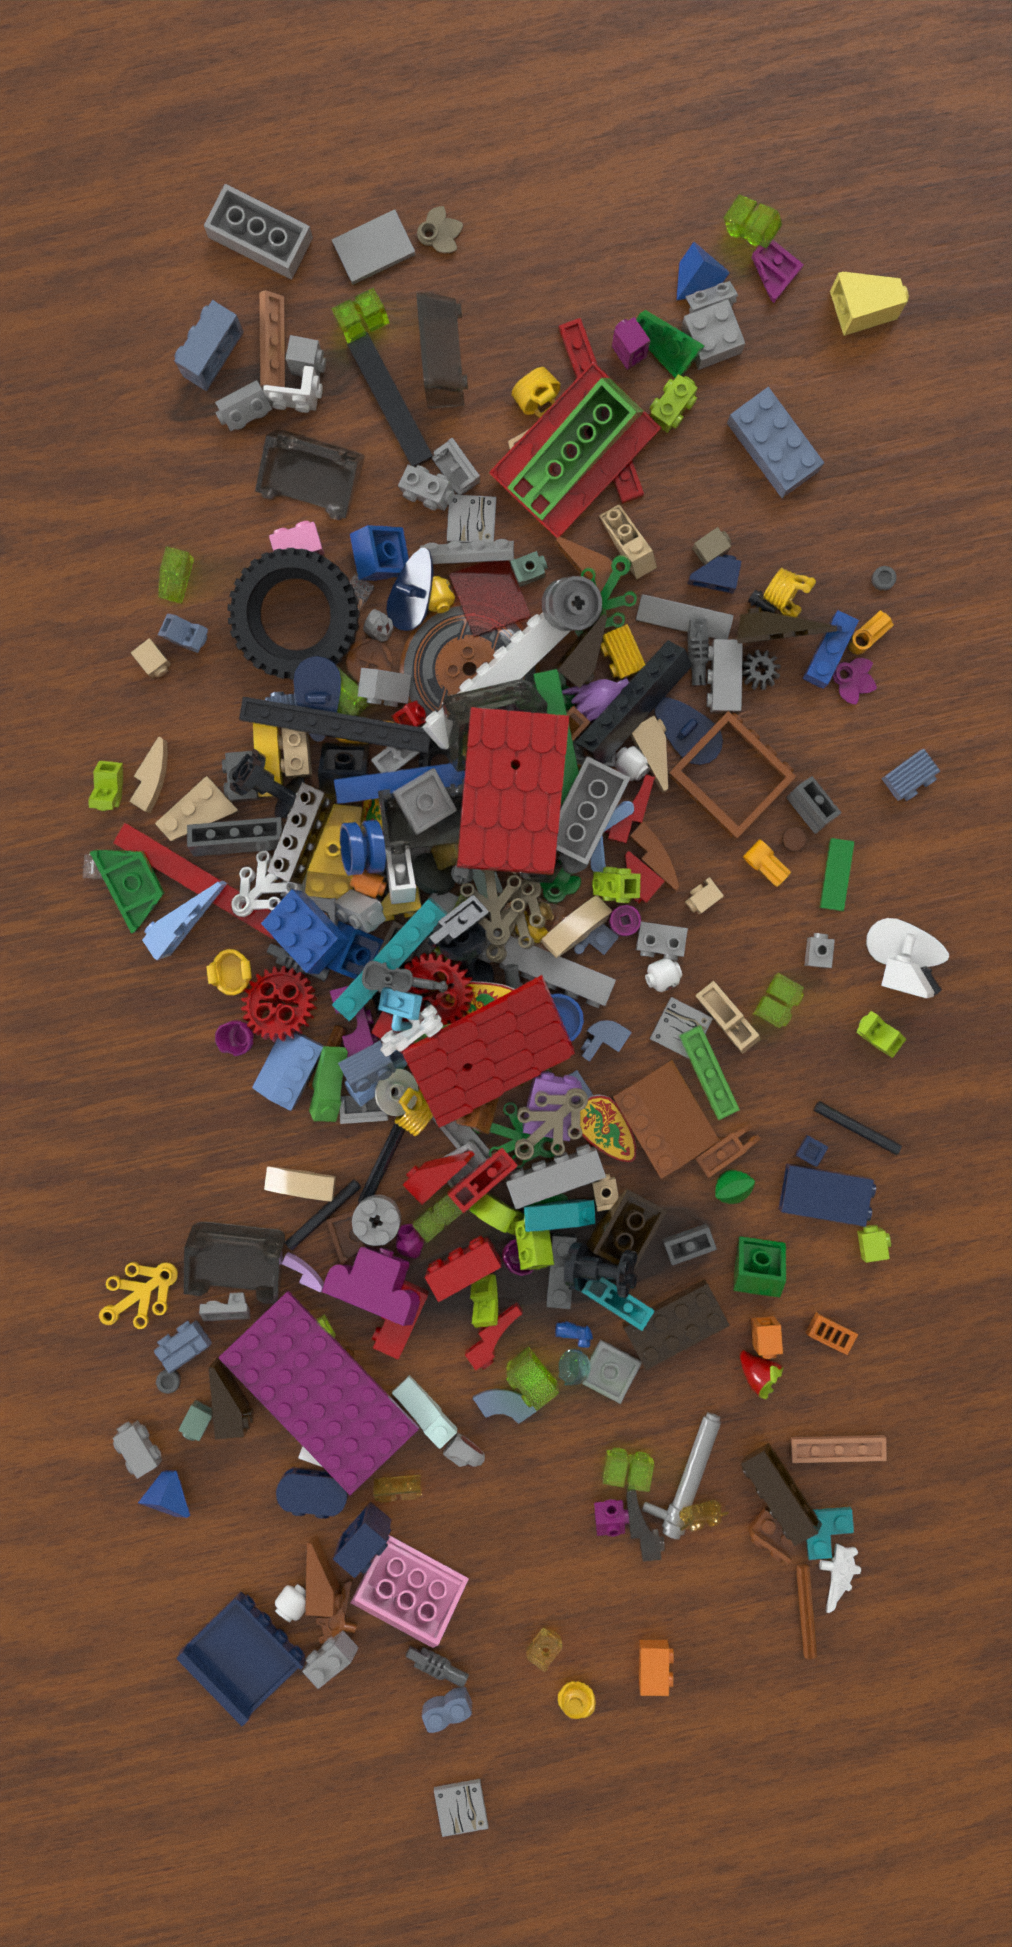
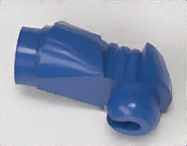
(570, 1330)

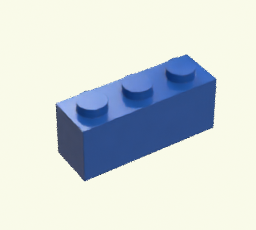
(830, 650)

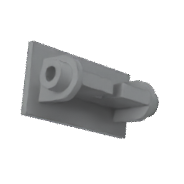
(712, 296)

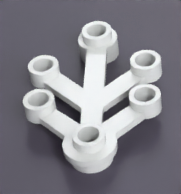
(264, 885)
(399, 1041)

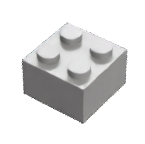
(716, 330)

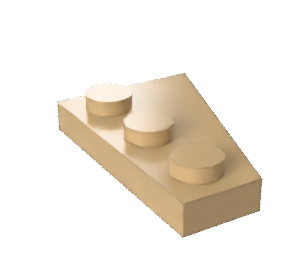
(201, 805)

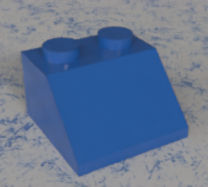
(379, 552)
(356, 953)

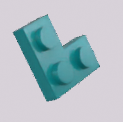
(833, 1522)

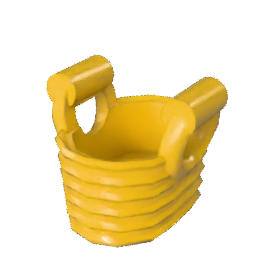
(535, 390)
(784, 588)
(229, 972)
(416, 1118)

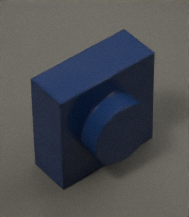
(811, 1150)

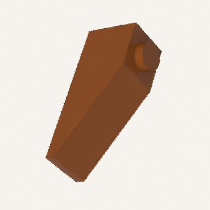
(583, 558)
(321, 1583)

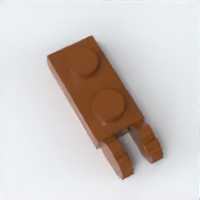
(725, 1151)

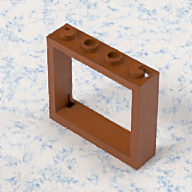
(705, 802)

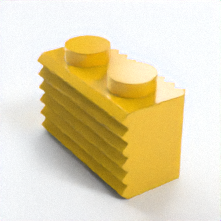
(622, 652)

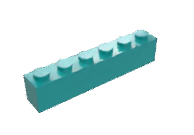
(394, 954)

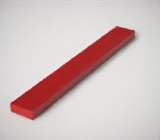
(581, 357)
(186, 873)

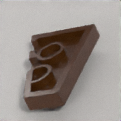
(343, 1236)

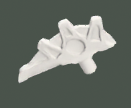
(842, 1570)

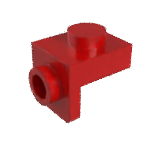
(412, 715)

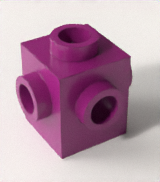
(610, 1518)

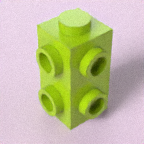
(677, 397)
(616, 884)
(533, 1247)

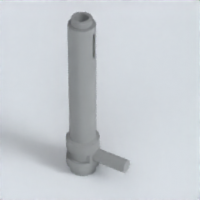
(690, 1478)

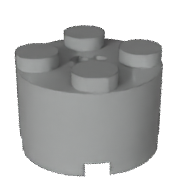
(363, 1224)

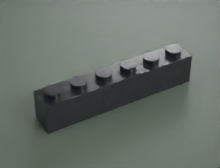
(634, 703)

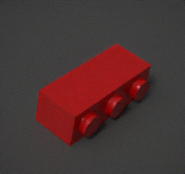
(393, 1336)

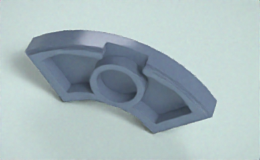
(503, 1402)

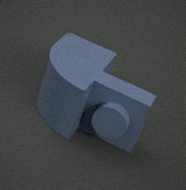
(183, 633)
(607, 1032)

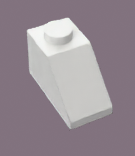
(906, 977)

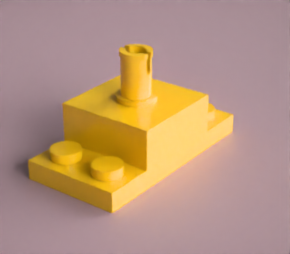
(326, 872)

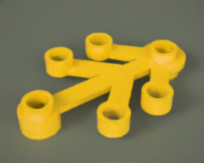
(141, 1291)

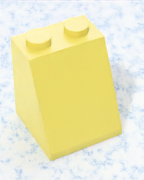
(867, 300)

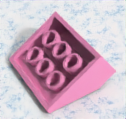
(410, 1592)

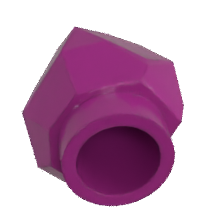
(409, 1241)

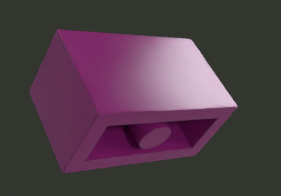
(630, 342)

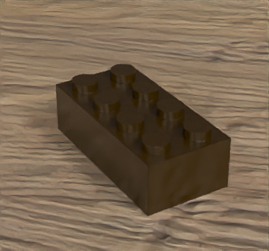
(677, 1324)

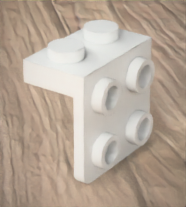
(300, 399)

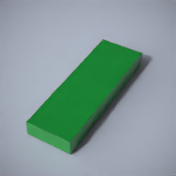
(836, 874)

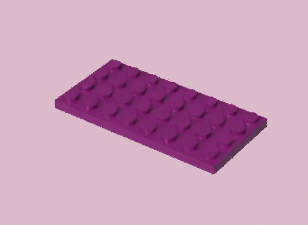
(319, 1392)

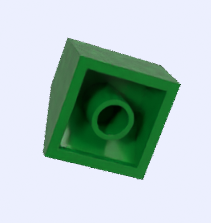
(760, 1267)

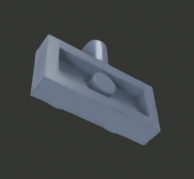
(600, 938)

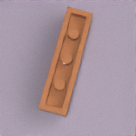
(272, 339)
(838, 1449)

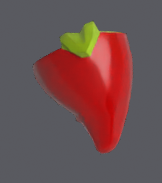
(760, 1373)

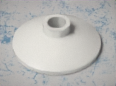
(400, 1081)

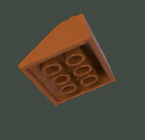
(665, 1118)

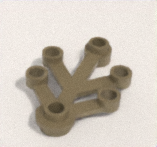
(495, 904)
(520, 921)
(553, 1120)

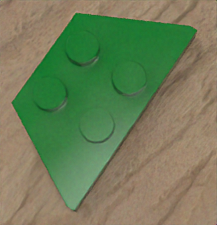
(130, 883)

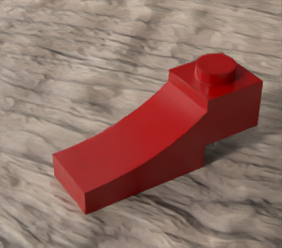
(620, 831)
(482, 1352)

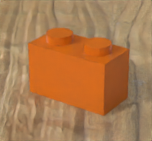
(766, 1336)
(654, 1667)

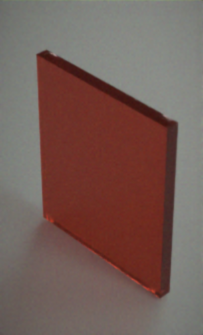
(489, 596)

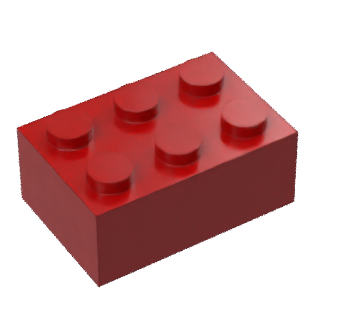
(462, 1267)

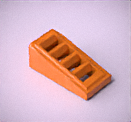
(815, 1325)

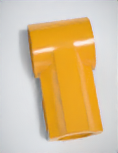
(870, 632)
(762, 858)

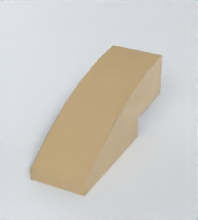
(152, 776)
(576, 926)
(728, 1017)
(300, 1183)

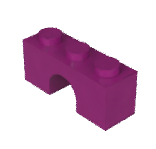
(362, 1036)

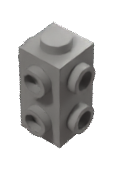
(243, 406)
(427, 488)
(359, 911)
(136, 1448)

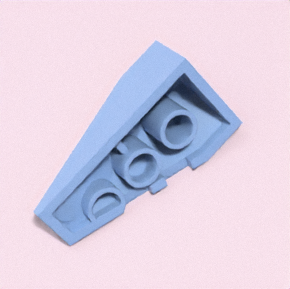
(169, 931)

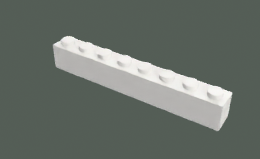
(508, 665)

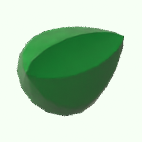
(733, 1186)

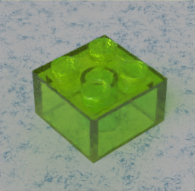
(532, 1379)

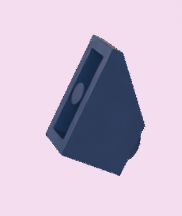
(718, 574)

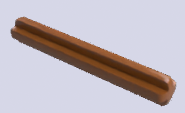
(806, 1611)

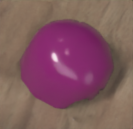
(234, 1038)
(511, 1259)

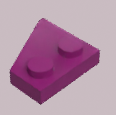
(776, 268)

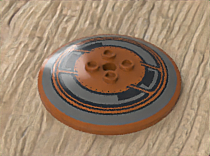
(442, 648)

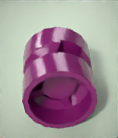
(624, 920)

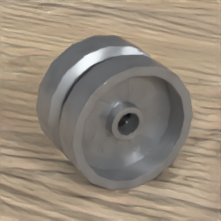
(571, 603)

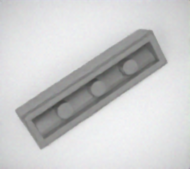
(677, 616)

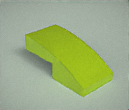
(485, 1301)

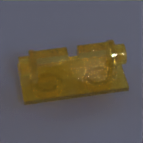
(407, 1486)
(709, 1514)

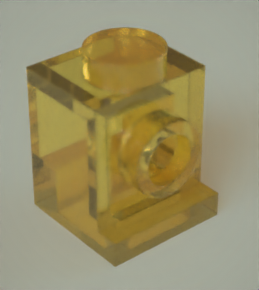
(544, 1639)

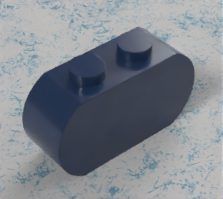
(310, 1492)

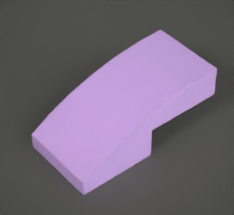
(310, 1277)

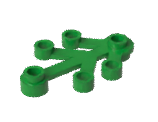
(608, 588)
(518, 1134)

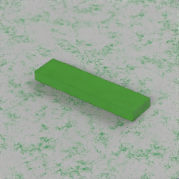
(709, 1072)

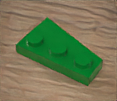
(668, 344)

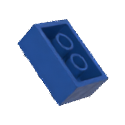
(305, 931)

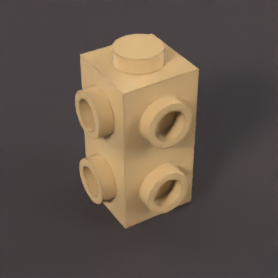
(296, 754)

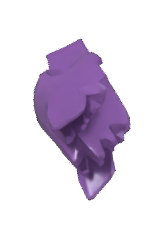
(595, 696)

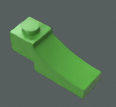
(327, 1085)

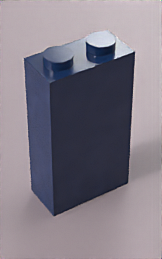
(827, 1195)

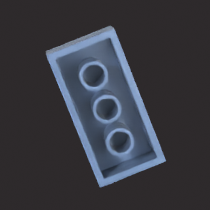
(775, 442)

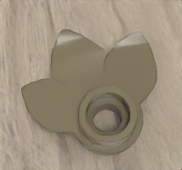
(443, 231)

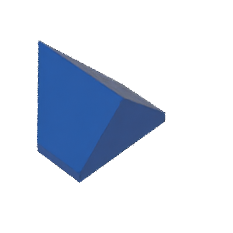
(698, 272)
(166, 1495)

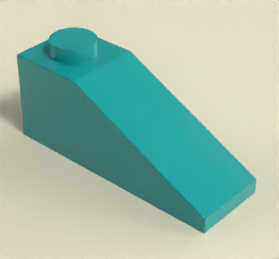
(559, 1215)
(627, 1308)

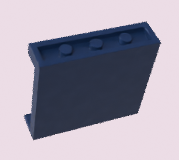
(241, 1657)

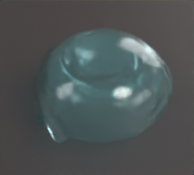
(574, 1367)

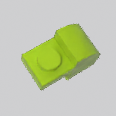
(107, 786)
(880, 1034)
(497, 1213)

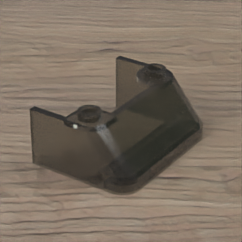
(441, 350)

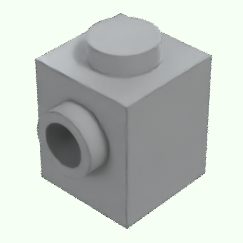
(819, 951)

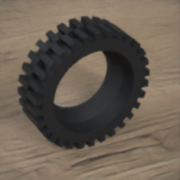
(257, 582)

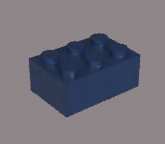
(363, 1540)

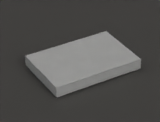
(373, 247)

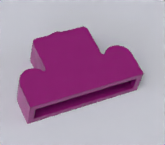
(375, 1285)

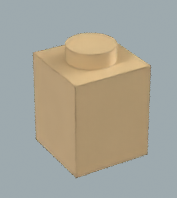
(151, 659)

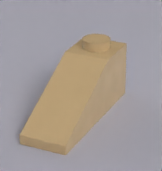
(652, 743)

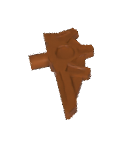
(334, 1625)

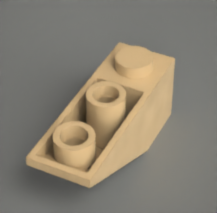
(629, 541)

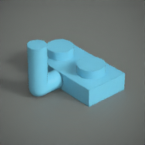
(400, 1005)

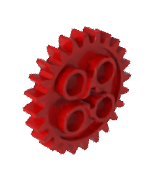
(428, 969)
(274, 1024)

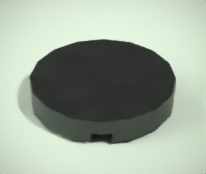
(429, 877)

